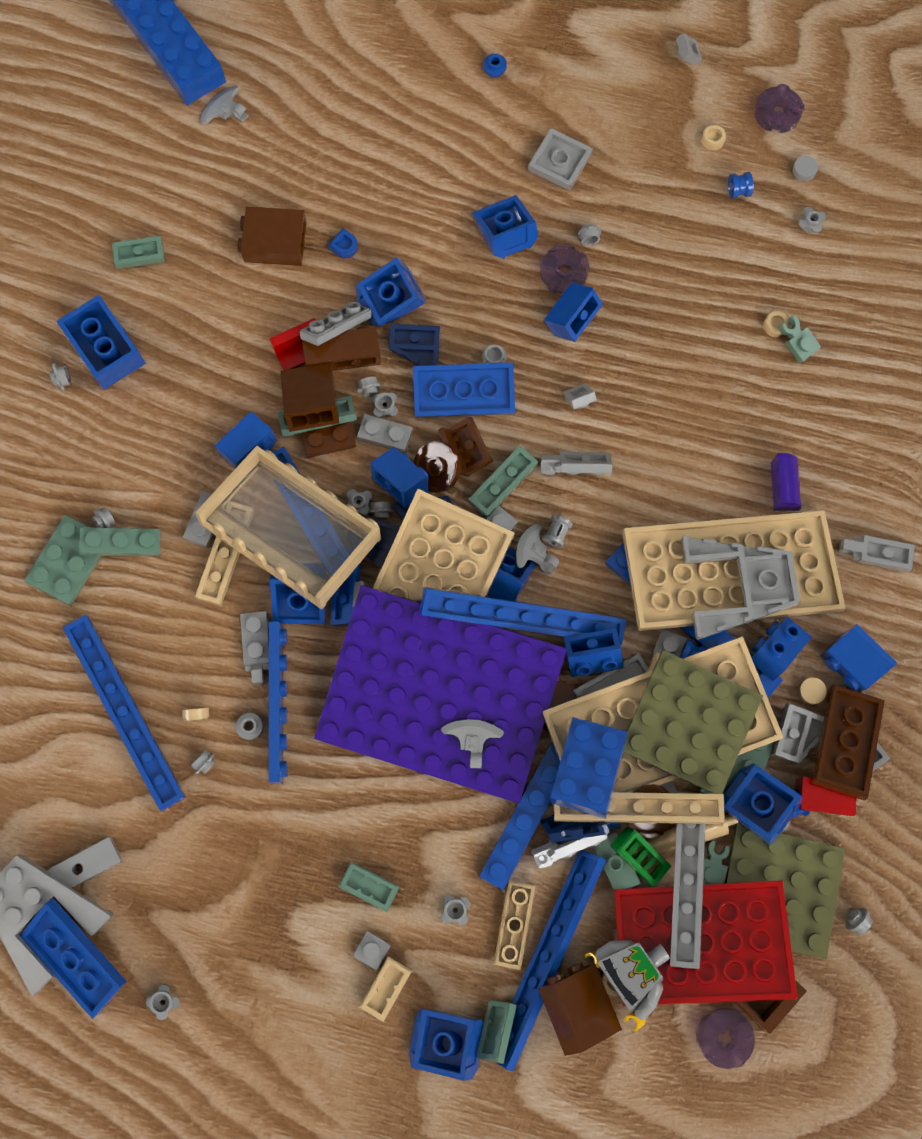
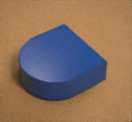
(344, 244)

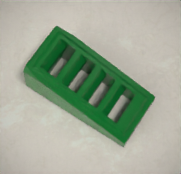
(628, 843)

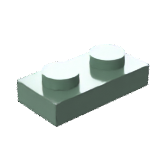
(138, 252)

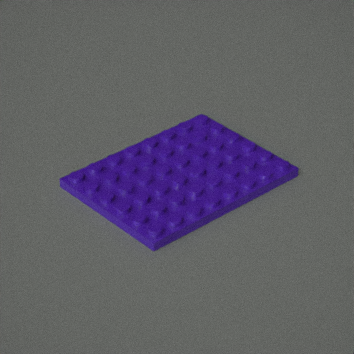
(416, 673)

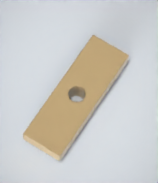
(512, 942)

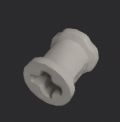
(557, 531)

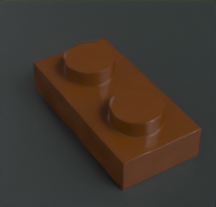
(329, 439)

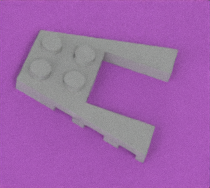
(765, 579)
(22, 895)

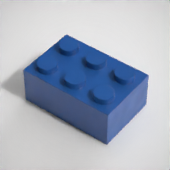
(101, 342)
(589, 767)

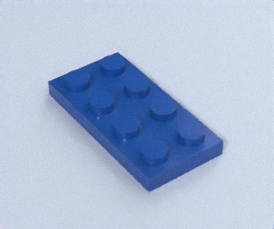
(464, 390)
(73, 958)

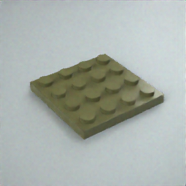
(691, 722)
(809, 878)

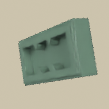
(618, 871)
(369, 886)
(496, 1031)

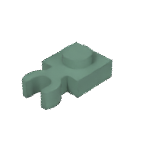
(801, 342)
(713, 869)

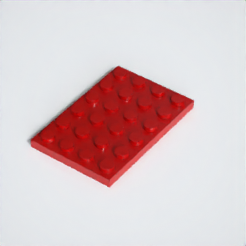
(742, 942)

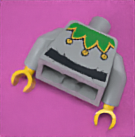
(633, 975)

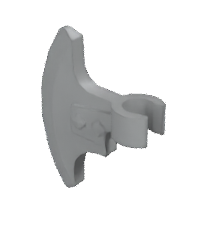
(224, 106)
(531, 548)
(472, 736)

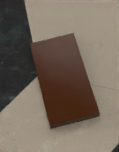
(848, 742)

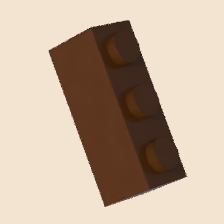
(346, 351)

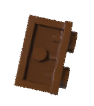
(468, 444)

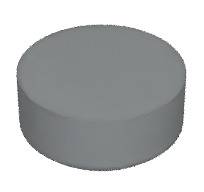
(805, 168)

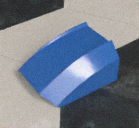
(506, 227)
(390, 293)
(760, 802)
(445, 1044)

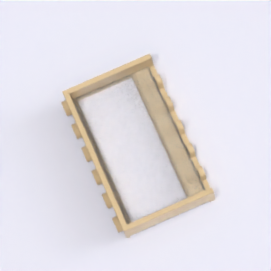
(289, 526)

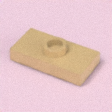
(385, 989)

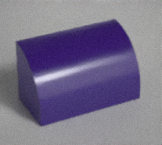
(785, 482)

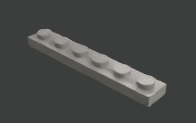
(688, 896)

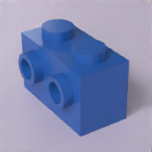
(573, 311)
(244, 438)
(399, 476)
(779, 648)
(594, 652)

